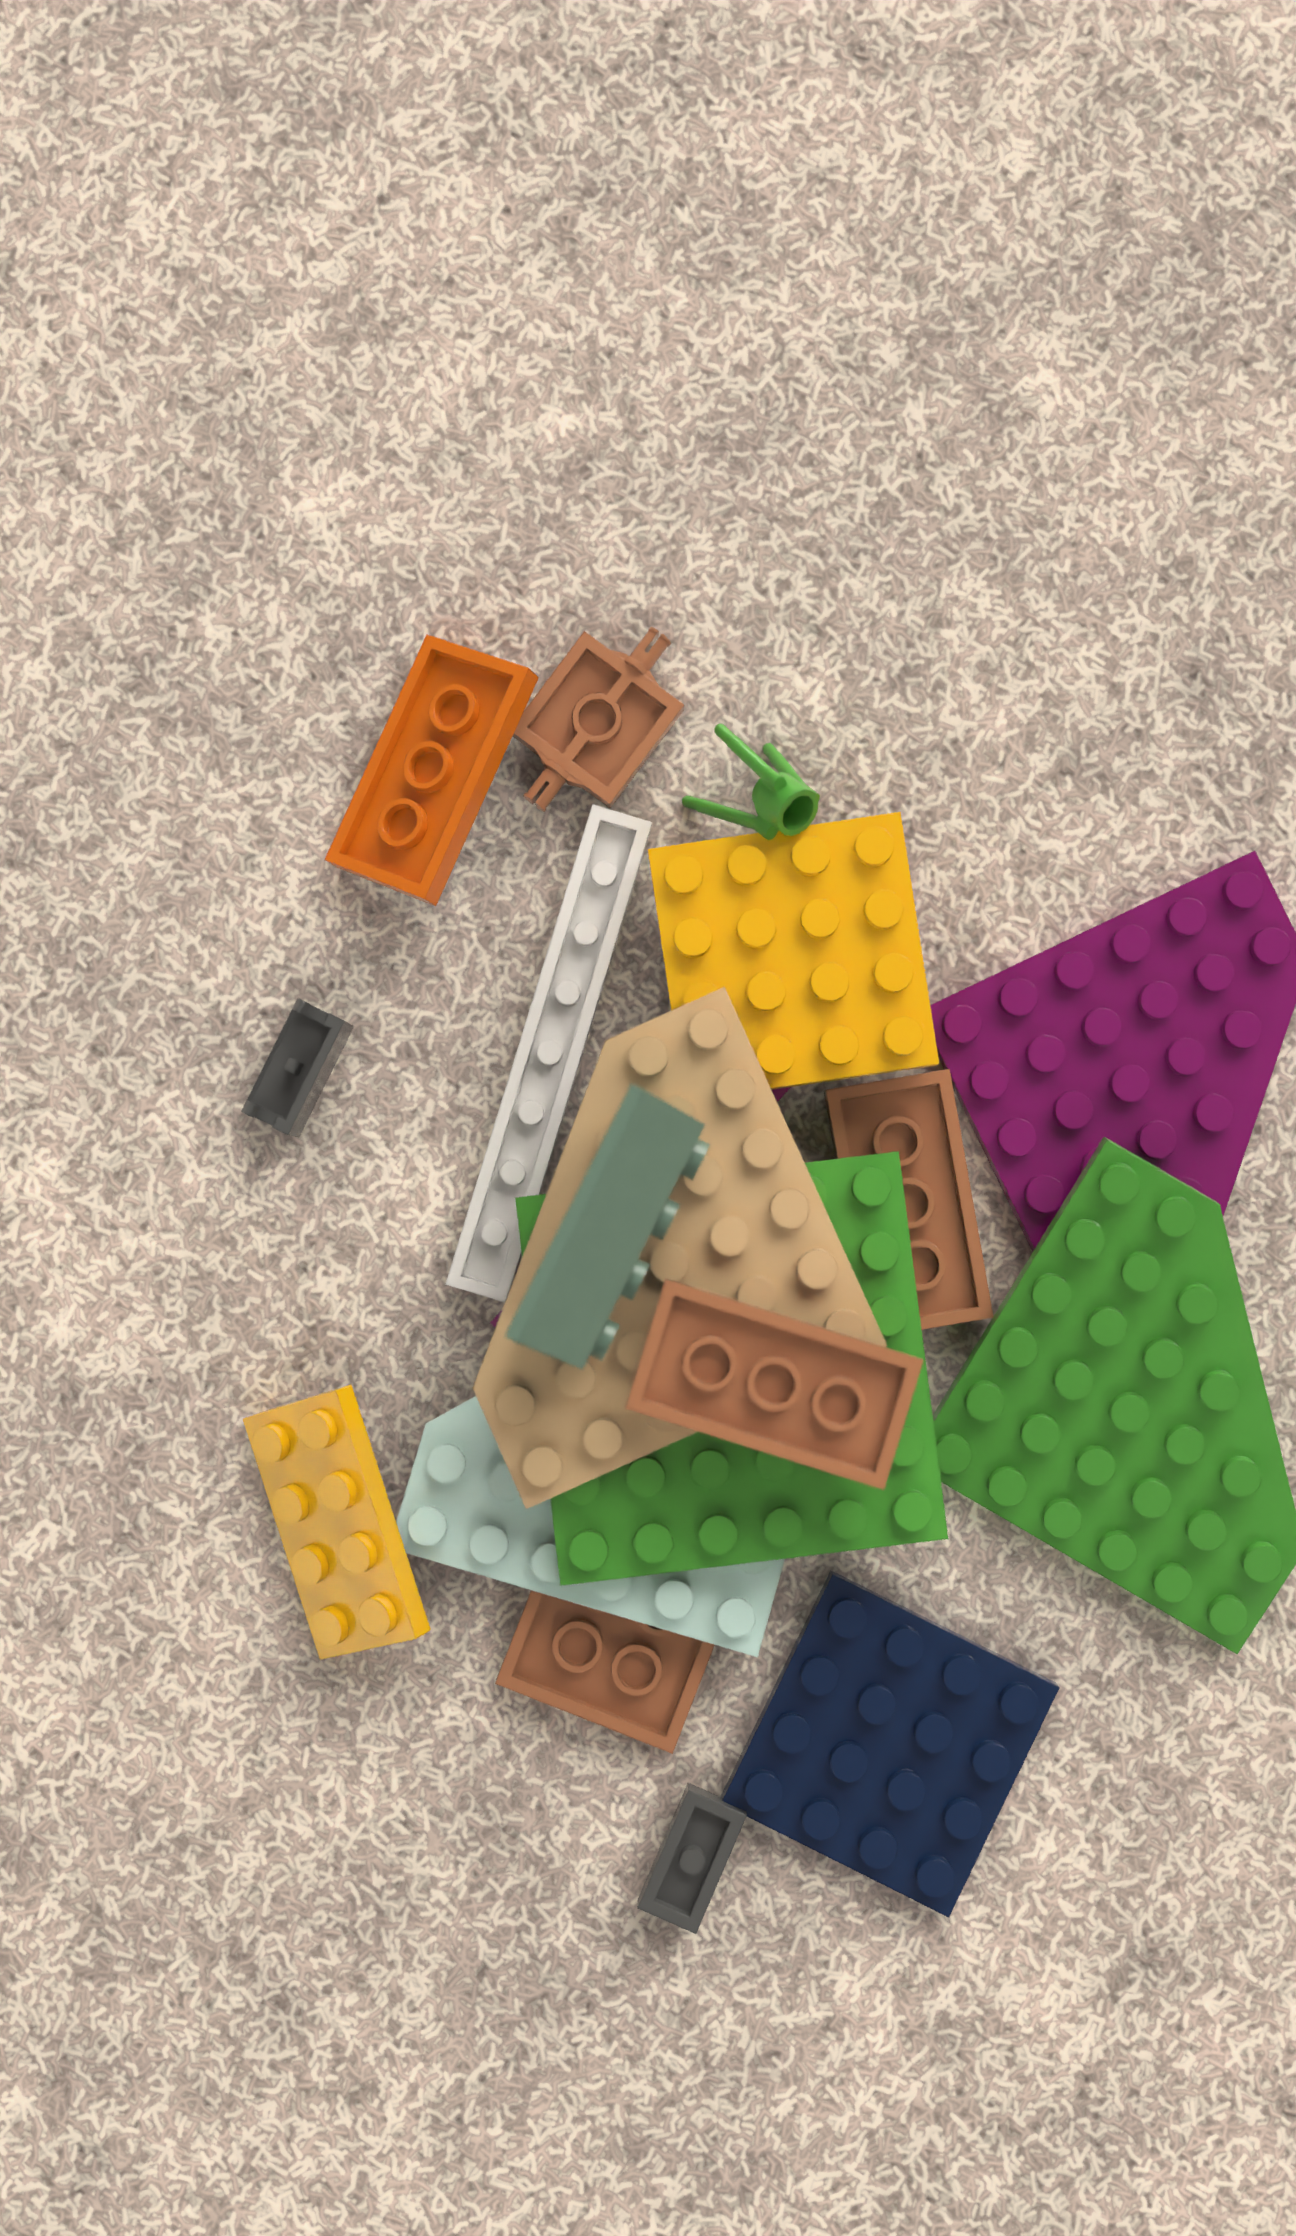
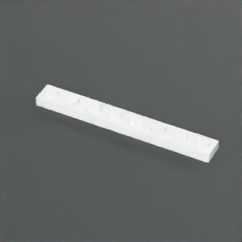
(549, 1050)

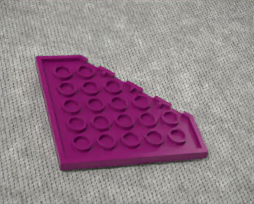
(1132, 1035)

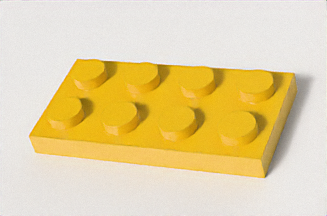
(336, 1524)

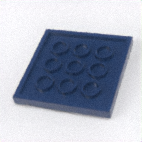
(889, 1743)

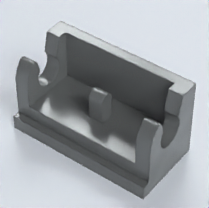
(297, 1068)

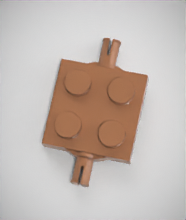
(597, 719)

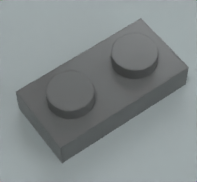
(691, 1858)

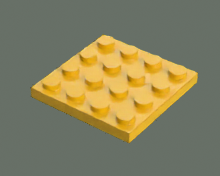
(807, 941)

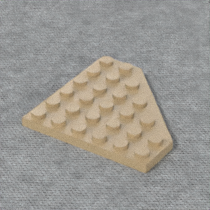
(741, 1231)

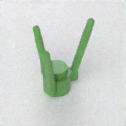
(779, 797)

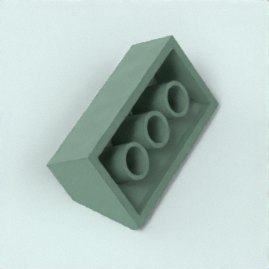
(607, 1229)

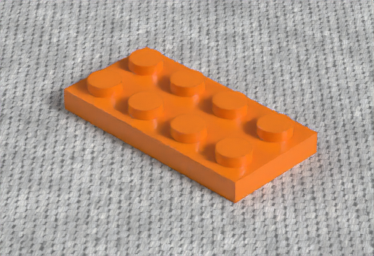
(431, 768)

